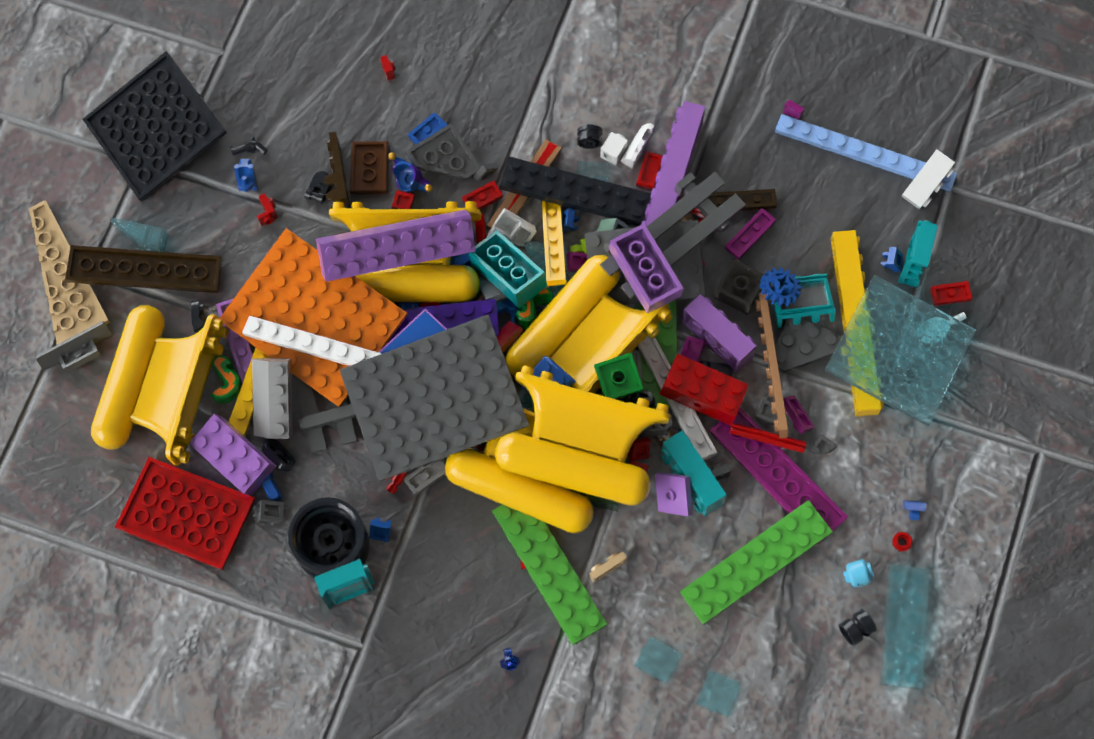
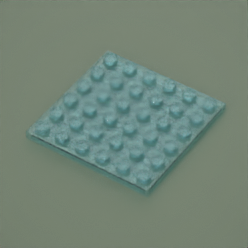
(900, 350)

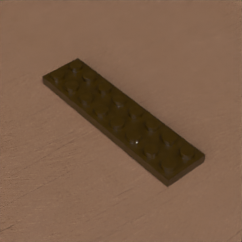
(143, 269)

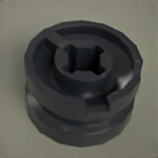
(589, 136)

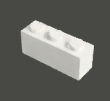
(929, 180)

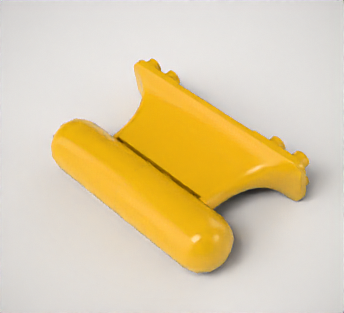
(416, 282)
(585, 327)
(156, 382)
(580, 440)
(527, 495)

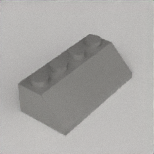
(272, 397)

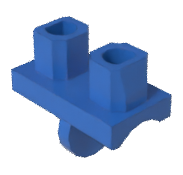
(245, 175)

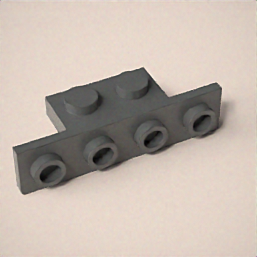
(75, 350)

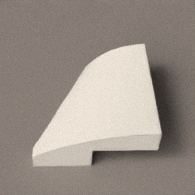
(635, 149)
(513, 228)

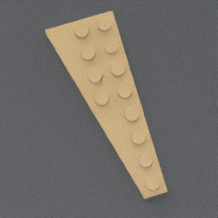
(71, 305)

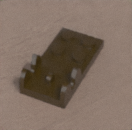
(336, 178)

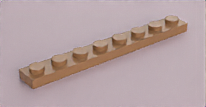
(772, 371)

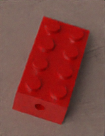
(704, 389)

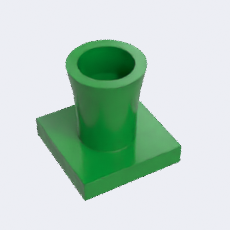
(619, 368)

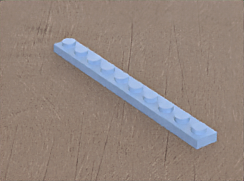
(854, 149)

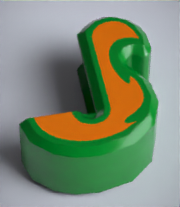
(528, 310)
(230, 378)

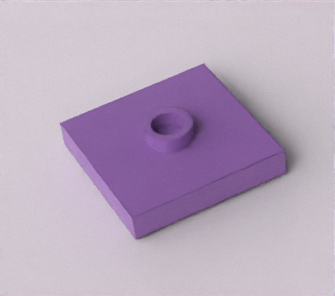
(673, 494)

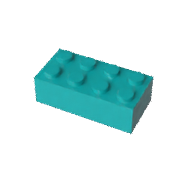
(508, 268)
(685, 460)

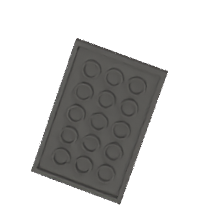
(687, 269)

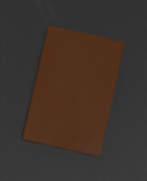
(369, 167)

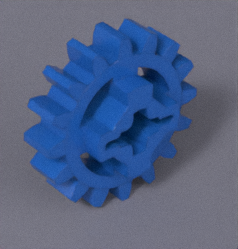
(790, 287)

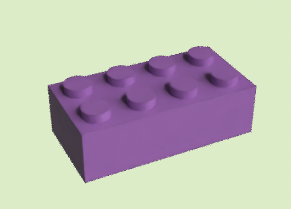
(645, 268)
(719, 333)
(232, 454)

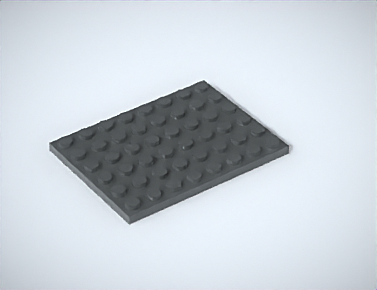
(434, 397)

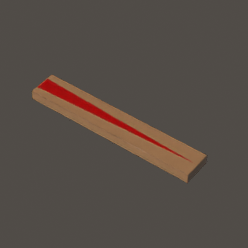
(514, 202)

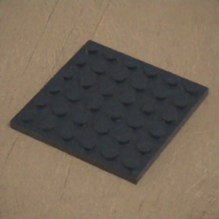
(154, 126)

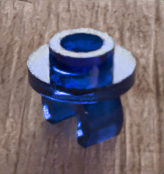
(509, 662)

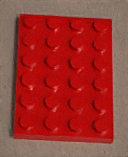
(185, 513)

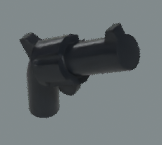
(249, 146)

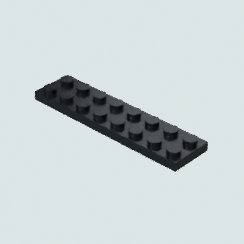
(574, 191)

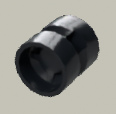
(859, 626)

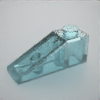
(144, 236)

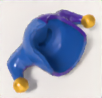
(408, 176)

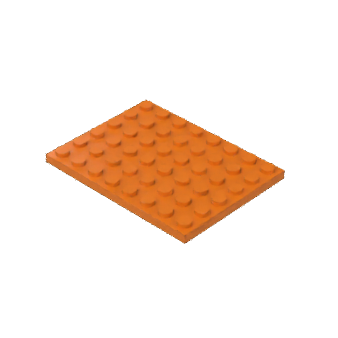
(293, 293)

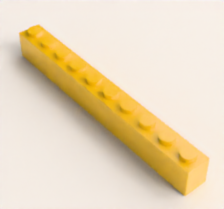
(850, 291)

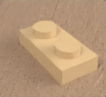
(614, 561)

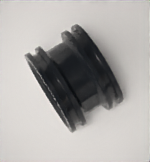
(310, 519)

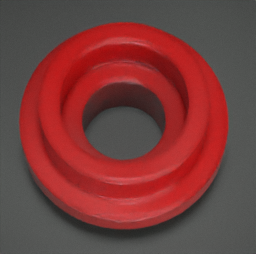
(906, 537)

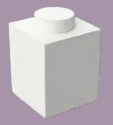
(613, 148)

